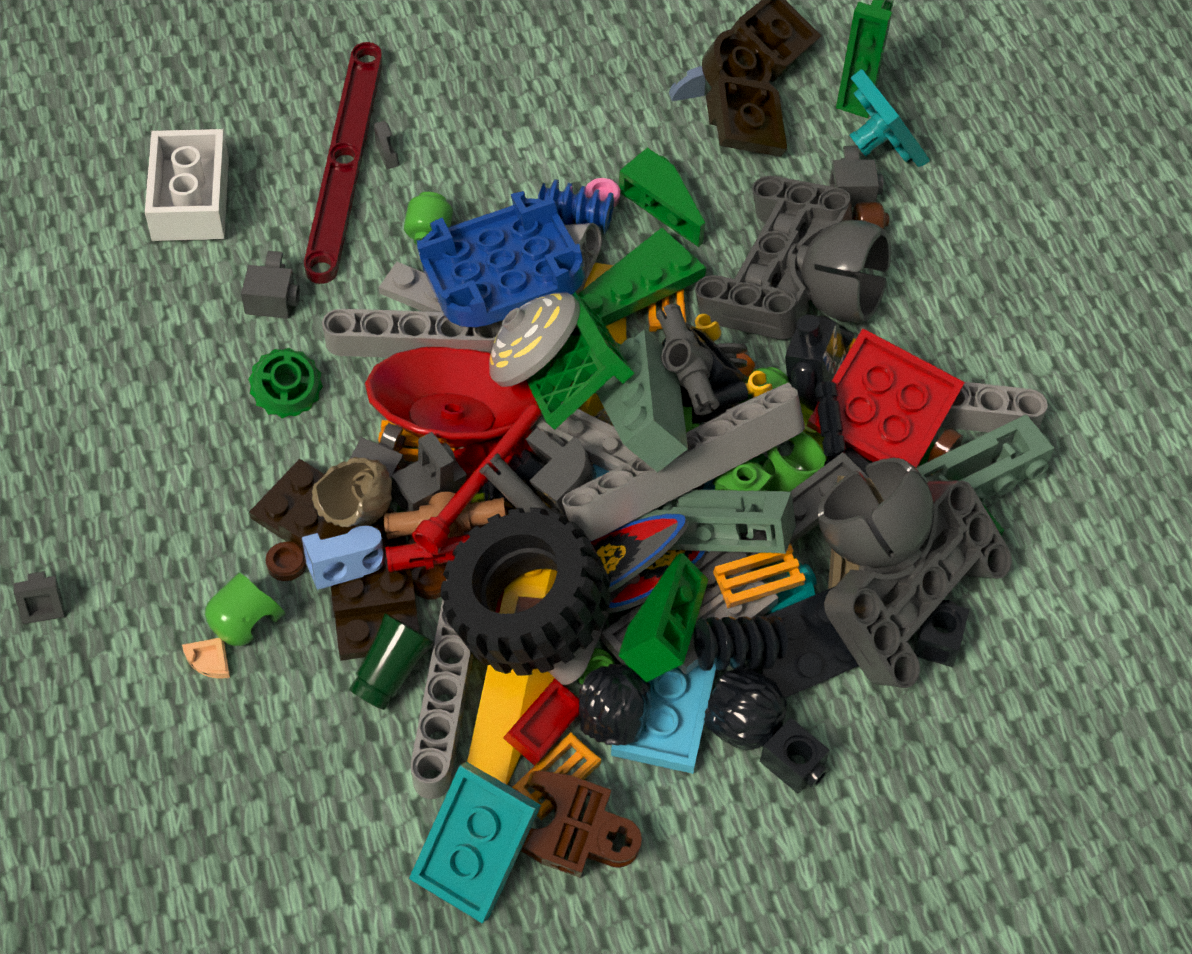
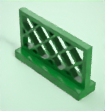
(864, 51)
(601, 360)

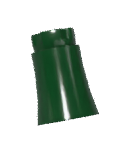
(389, 661)

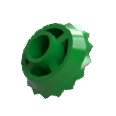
(285, 382)

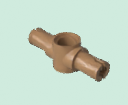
(473, 515)

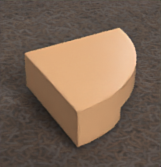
(208, 657)

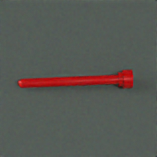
(433, 533)

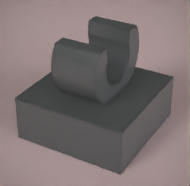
(38, 598)

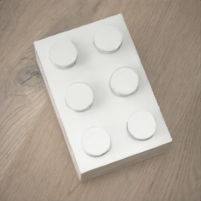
(187, 185)

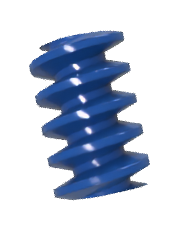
(579, 207)

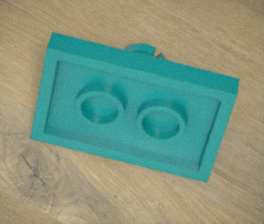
(883, 124)
(474, 842)

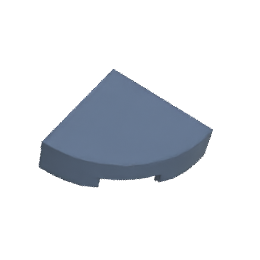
(690, 86)

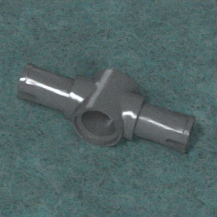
(687, 359)

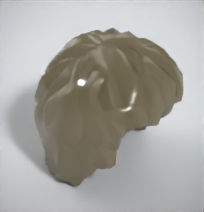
(353, 493)

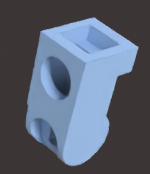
(343, 556)

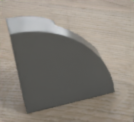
(384, 146)

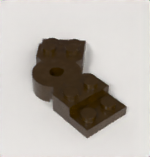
(739, 71)
(357, 603)

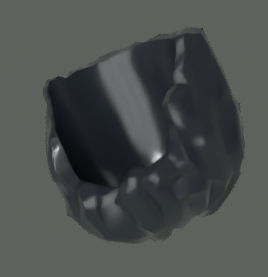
(614, 704)
(745, 709)

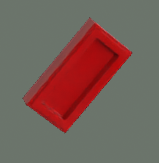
(543, 722)

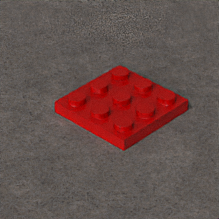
(890, 400)

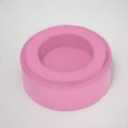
(605, 186)

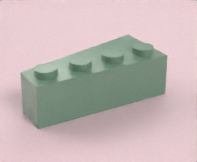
(648, 405)

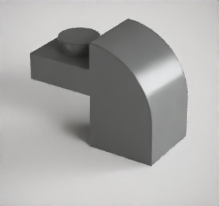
(565, 467)
(431, 474)

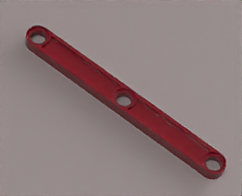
(340, 179)

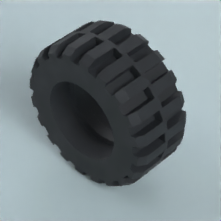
(498, 556)

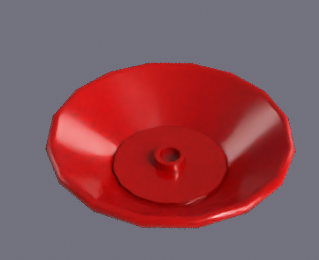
(446, 395)

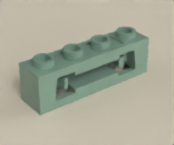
(1021, 457)
(721, 515)

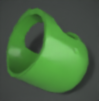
(796, 467)
(237, 609)

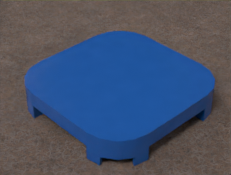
(500, 261)

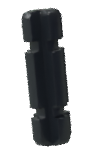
(830, 418)

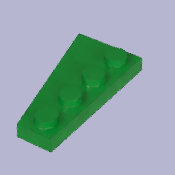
(643, 277)

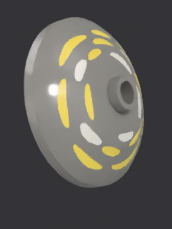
(532, 337)

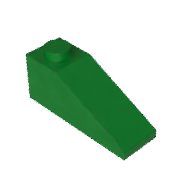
(659, 190)
(665, 622)

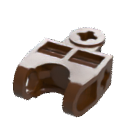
(568, 798)

